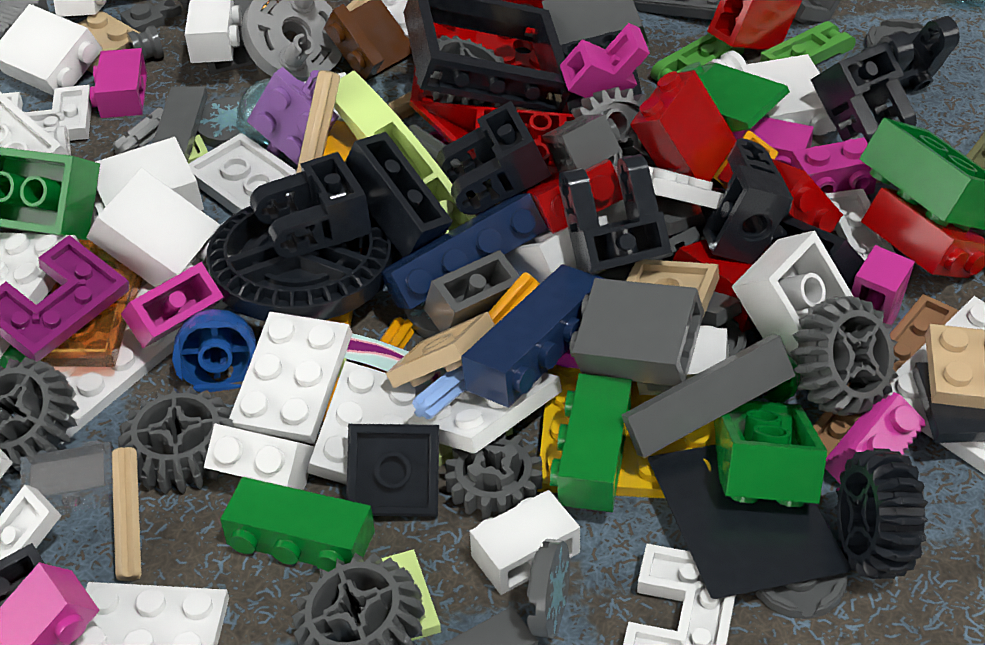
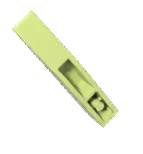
(369, 115)

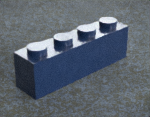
(495, 229)
(528, 338)

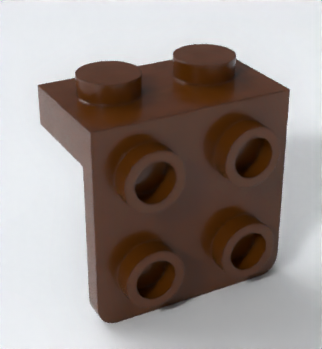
(368, 38)

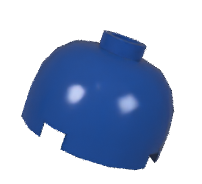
(211, 344)

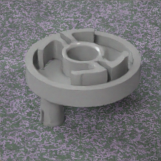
(310, 44)

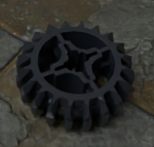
(881, 513)

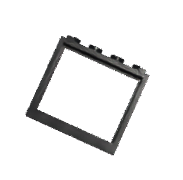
(485, 78)

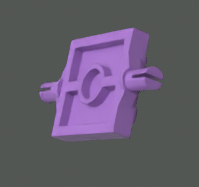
(284, 113)

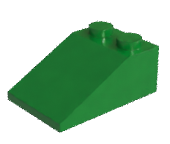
(738, 94)
(769, 454)

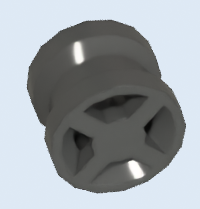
(148, 41)

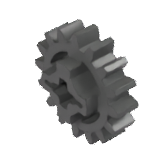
(493, 476)

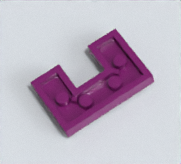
(85, 292)

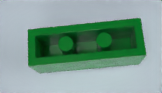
(592, 443)
(296, 524)

